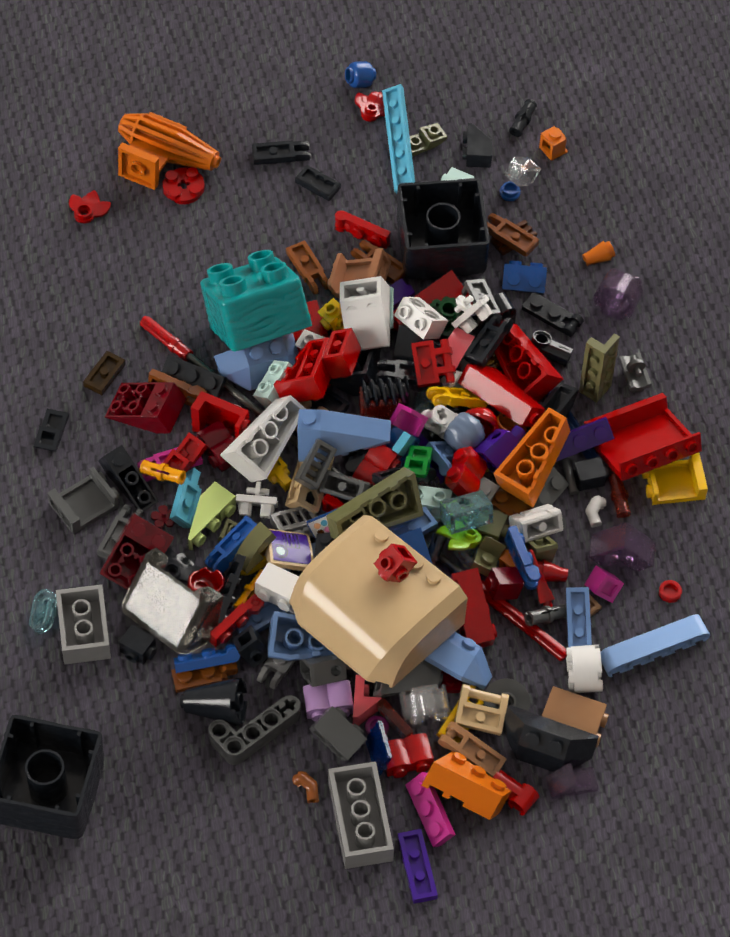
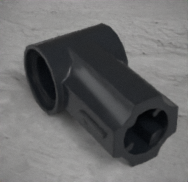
(551, 349)

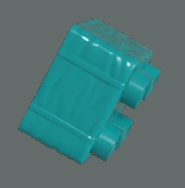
(254, 301)

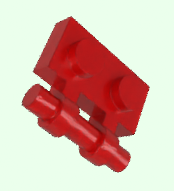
(426, 365)

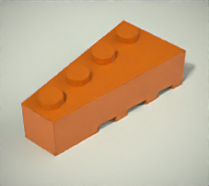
(533, 458)

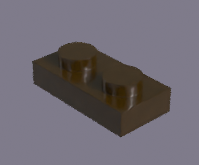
(104, 373)

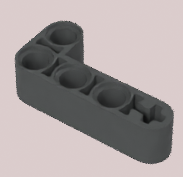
(257, 727)

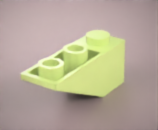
(211, 510)

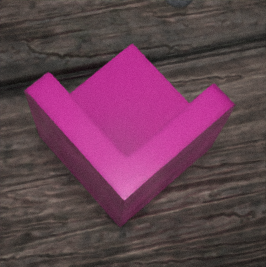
(408, 420)
(604, 584)

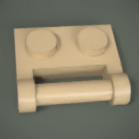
(479, 716)

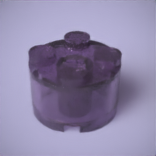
(618, 294)

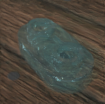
(43, 611)

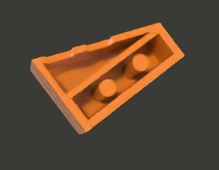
(467, 783)

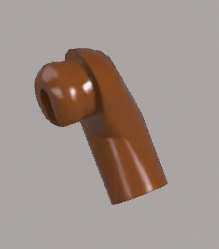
(311, 786)

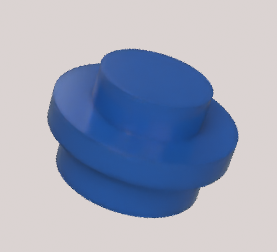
(510, 191)

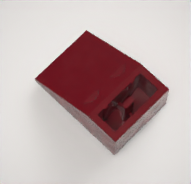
(147, 406)
(129, 550)

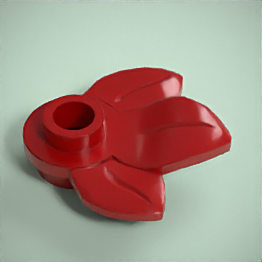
(370, 105)
(88, 204)

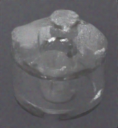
(425, 704)

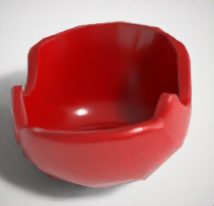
(206, 578)

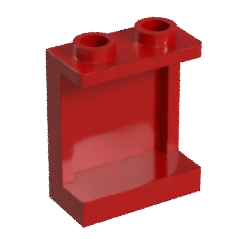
(210, 409)

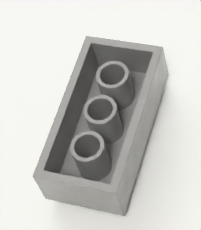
(360, 815)

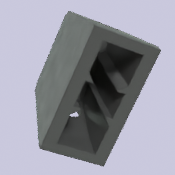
(323, 670)

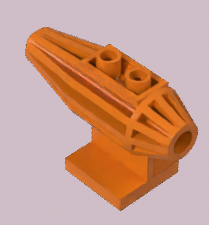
(155, 143)

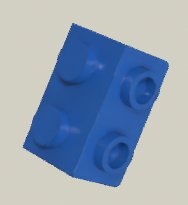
(524, 278)

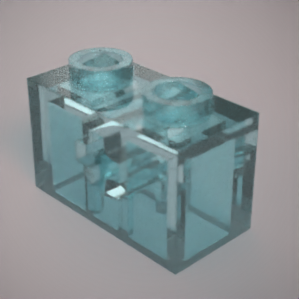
(466, 512)

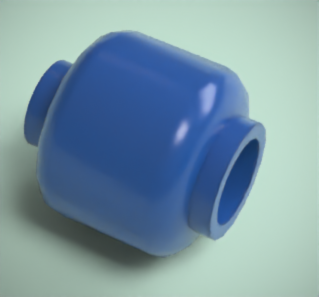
(360, 74)

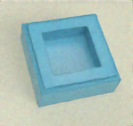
(403, 443)

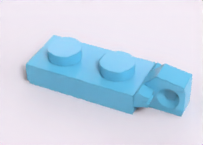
(186, 500)

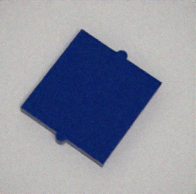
(379, 747)

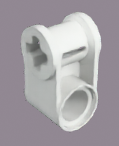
(438, 419)

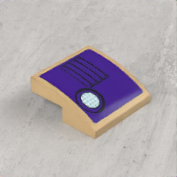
(290, 550)

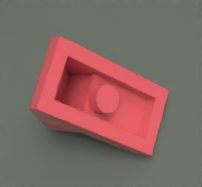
(364, 705)

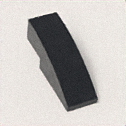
(560, 399)

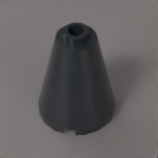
(217, 701)

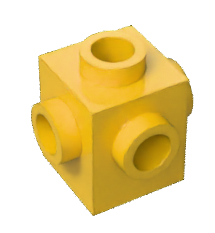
(331, 316)

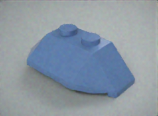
(251, 364)
(462, 660)

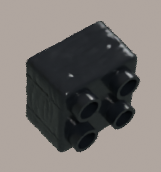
(442, 228)
(49, 776)

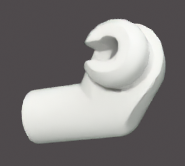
(595, 504)

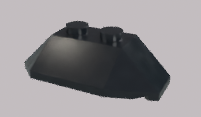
(546, 741)

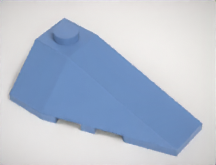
(340, 431)

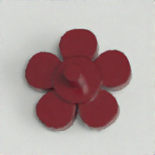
(162, 517)

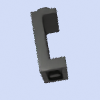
(84, 501)

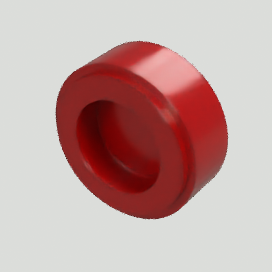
(670, 591)

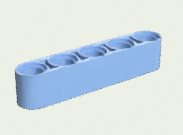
(653, 644)

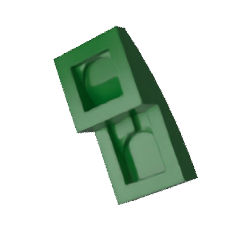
(419, 460)

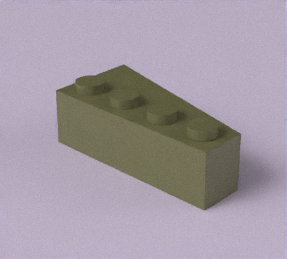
(389, 501)

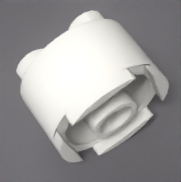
(584, 669)

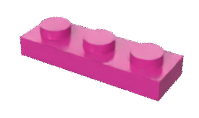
(430, 811)

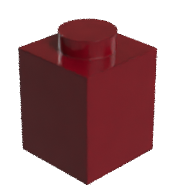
(504, 583)

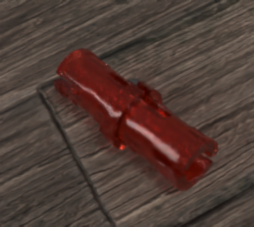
(619, 496)

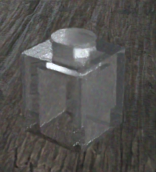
(522, 171)

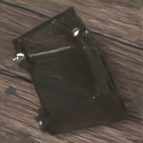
(169, 607)

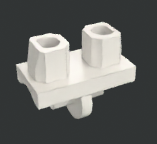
(480, 308)
(266, 503)

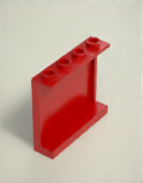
(645, 438)

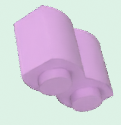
(321, 697)

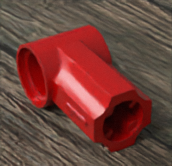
(521, 795)

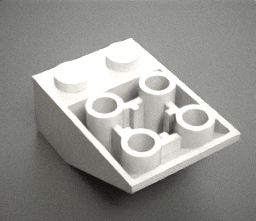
(367, 311)

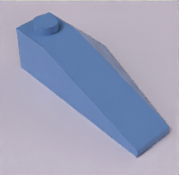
(290, 641)

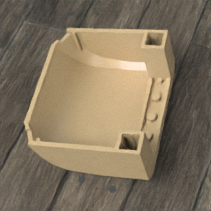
(371, 622)

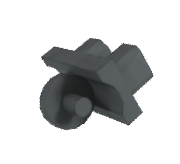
(635, 372)

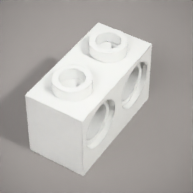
(421, 318)

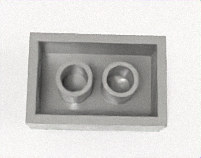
(83, 624)

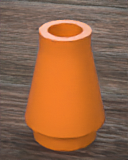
(600, 253)

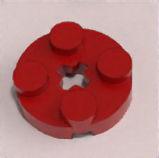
(189, 176)

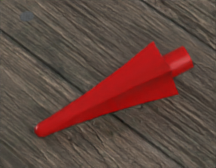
(543, 591)

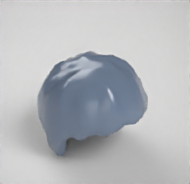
(464, 432)

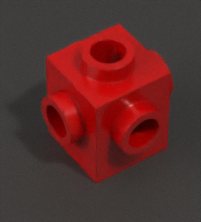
(395, 563)

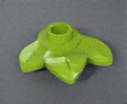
(461, 540)

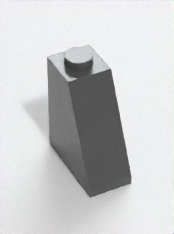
(420, 676)

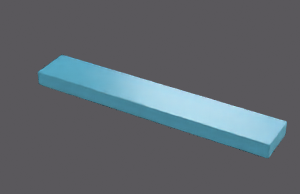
(398, 136)

